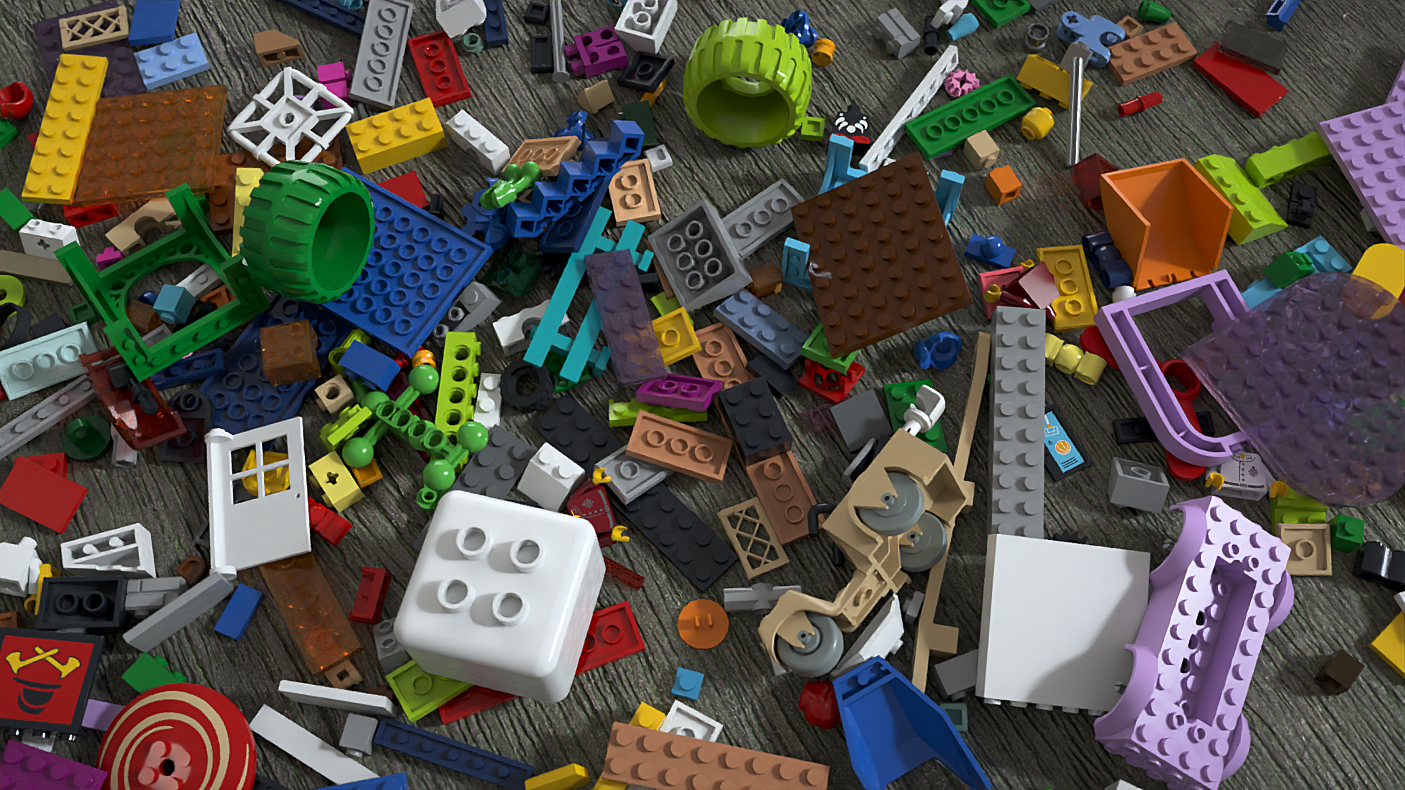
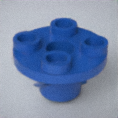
(799, 25)
(576, 128)

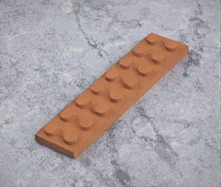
(687, 763)

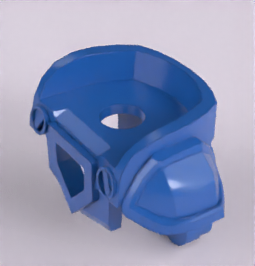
(487, 221)

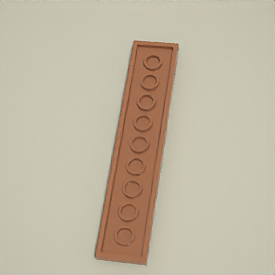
(775, 480)

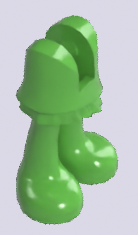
(516, 181)

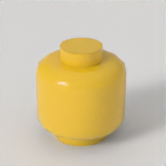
(1037, 123)

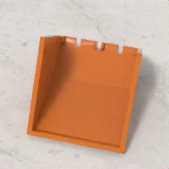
(1165, 222)

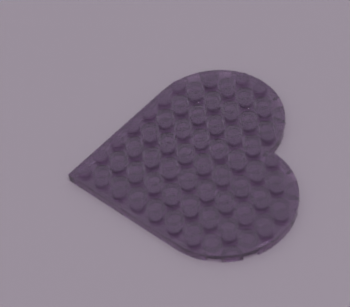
(1317, 386)

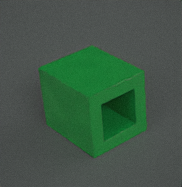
(1346, 533)

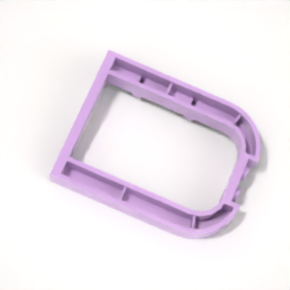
(1146, 377)

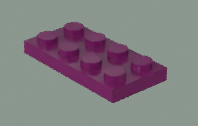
(35, 769)

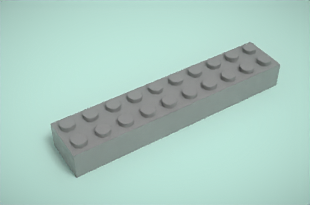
(1016, 423)

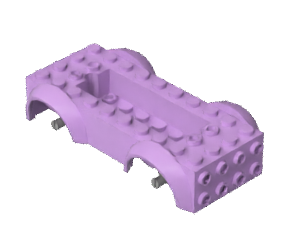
(1192, 723)

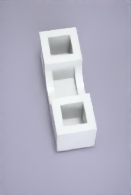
(469, 133)
(512, 329)

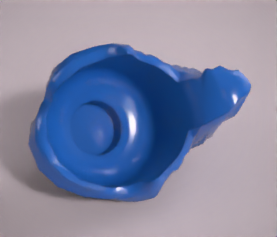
(937, 350)

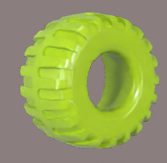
(743, 110)

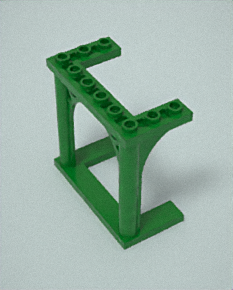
(195, 236)

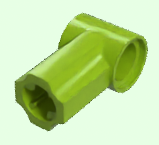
(337, 353)

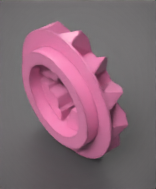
(953, 80)

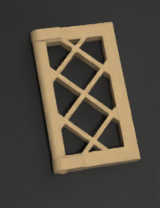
(86, 40)
(763, 521)

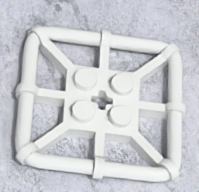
(288, 108)

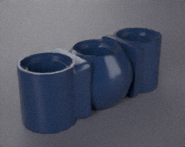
(1106, 259)

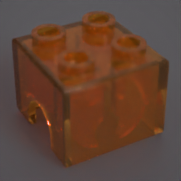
(289, 352)

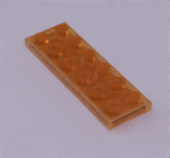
(311, 612)

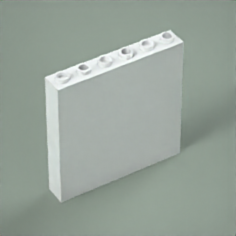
(1059, 622)

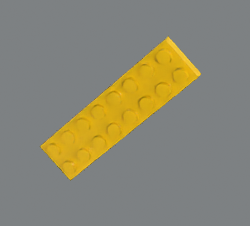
(65, 130)

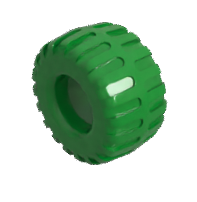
(307, 231)

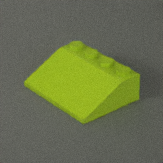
(1252, 212)

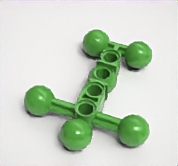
(420, 434)

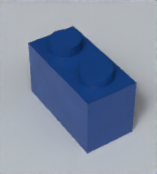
(369, 365)

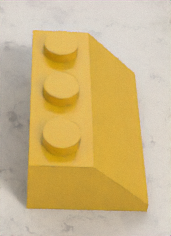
(1048, 79)

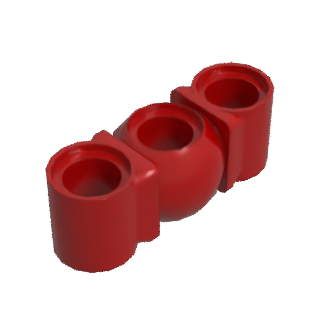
(327, 523)

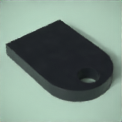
(197, 421)

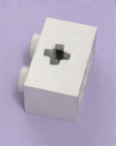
(44, 238)

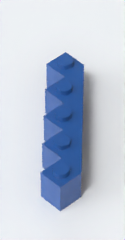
(576, 180)

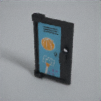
(1061, 447)

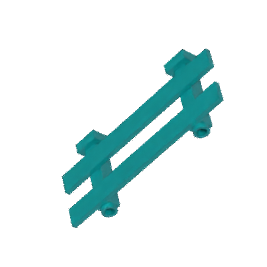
(581, 350)

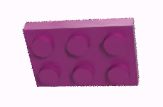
(680, 392)

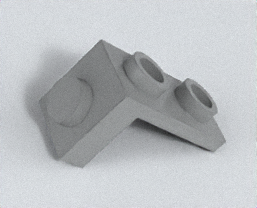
(389, 650)

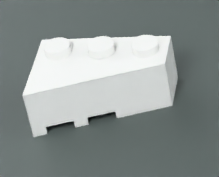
(113, 552)

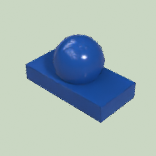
(990, 251)

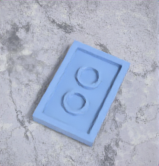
(171, 61)

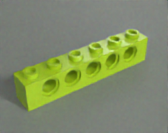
(457, 346)

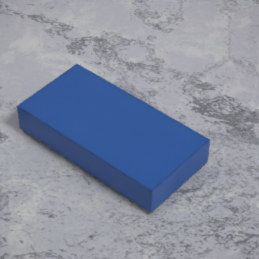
(239, 612)

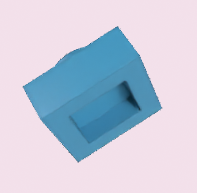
(687, 684)

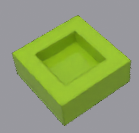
(812, 129)

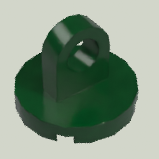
(87, 438)

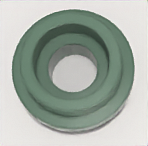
(472, 43)

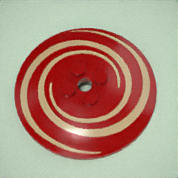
(184, 724)

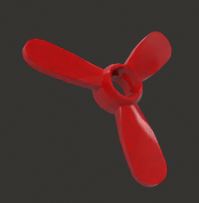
(1094, 343)

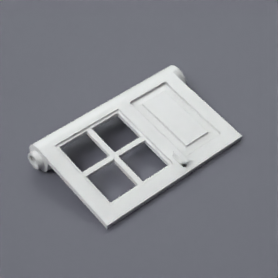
(265, 526)

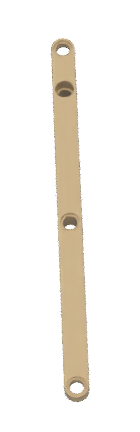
(932, 638)

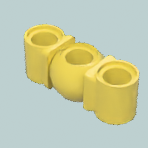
(1072, 360)

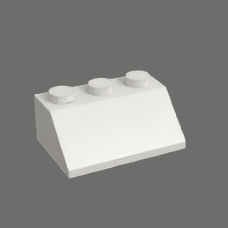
(646, 23)

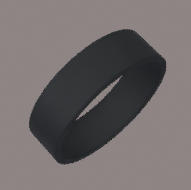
(22, 325)

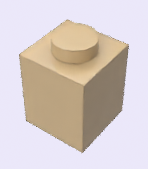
(981, 150)

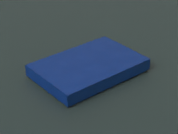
(153, 21)

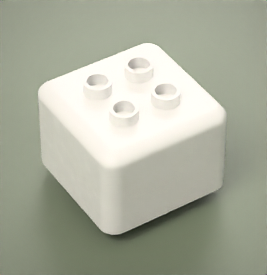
(502, 596)

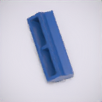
(1280, 13)

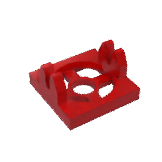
(845, 384)

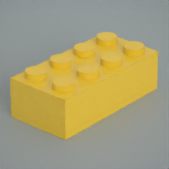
(396, 136)

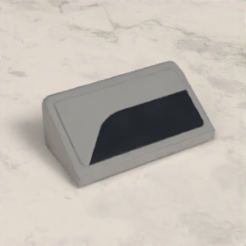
(860, 463)

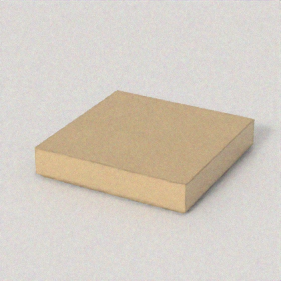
(1309, 548)

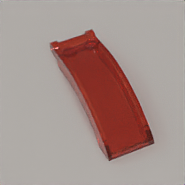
(128, 418)

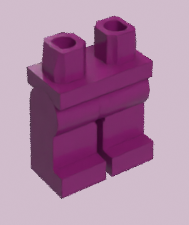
(597, 52)

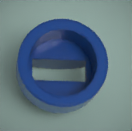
(148, 298)

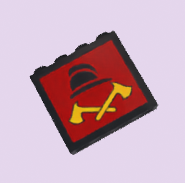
(47, 681)

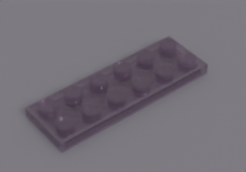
(625, 317)

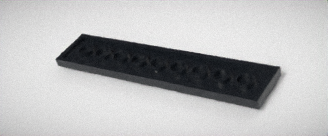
(655, 513)

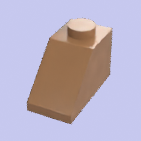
(276, 48)

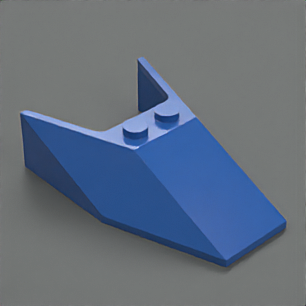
(897, 728)

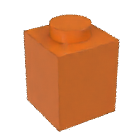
(1003, 185)

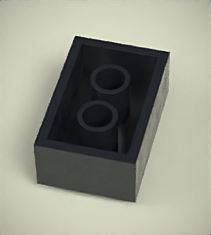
(754, 421)

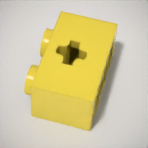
(331, 469)

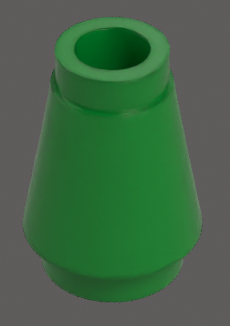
(1152, 11)

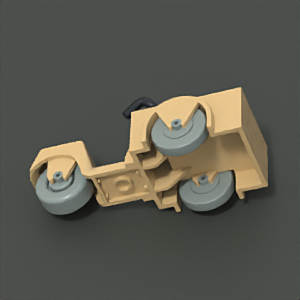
(879, 526)

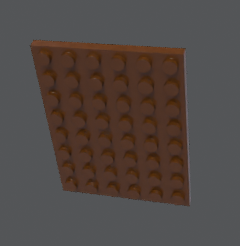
(879, 256)

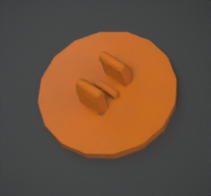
(703, 624)

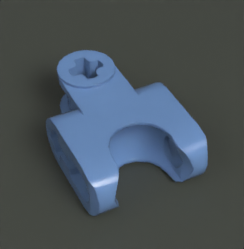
(1093, 32)

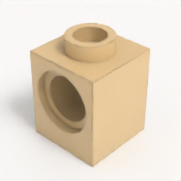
(332, 387)

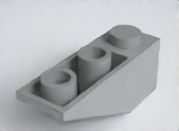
(466, 312)

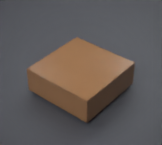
(1131, 27)

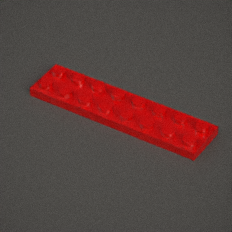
(608, 639)

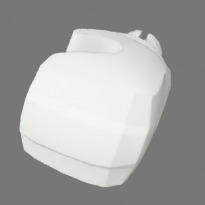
(931, 407)

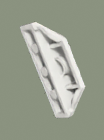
(878, 638)

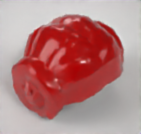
(15, 101)
(820, 704)

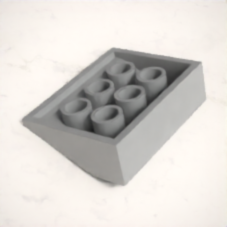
(699, 257)

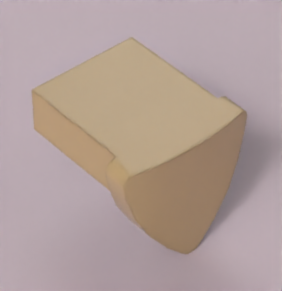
(596, 97)

